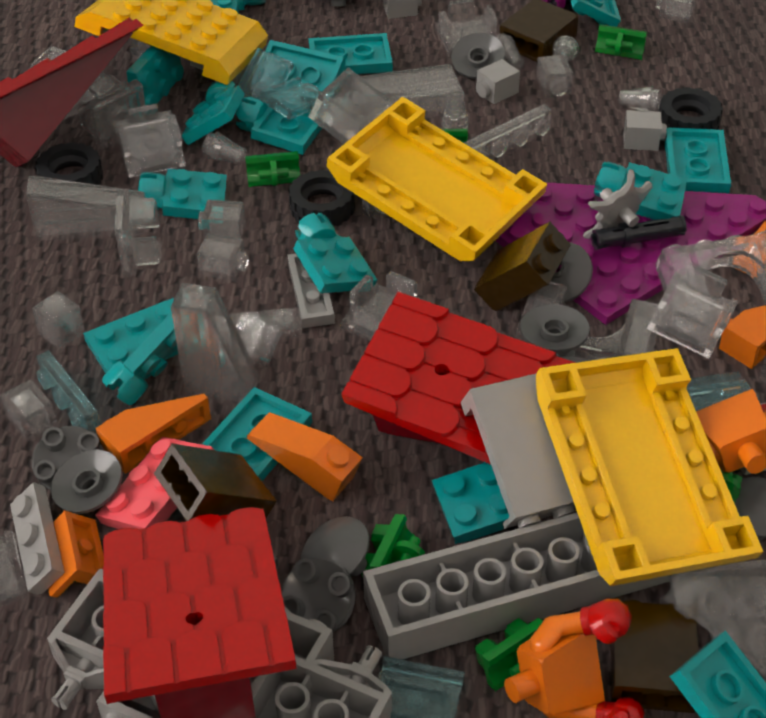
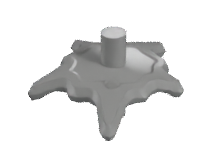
(619, 205)

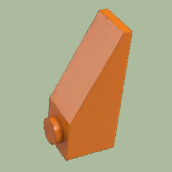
(746, 336)
(137, 429)
(307, 453)

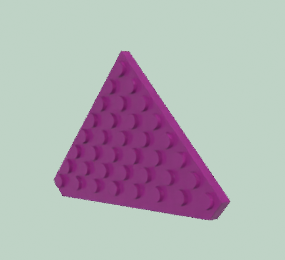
(631, 271)

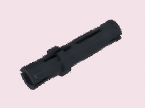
(624, 236)

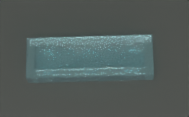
(66, 393)

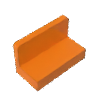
(79, 550)

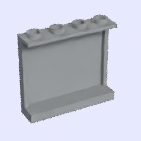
(520, 450)

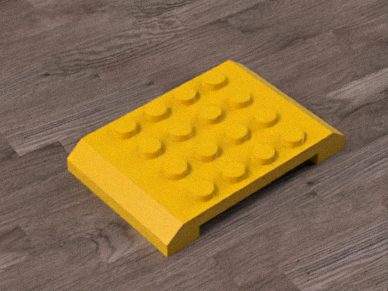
(185, 28)
(433, 181)
(641, 467)

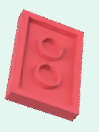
(141, 497)

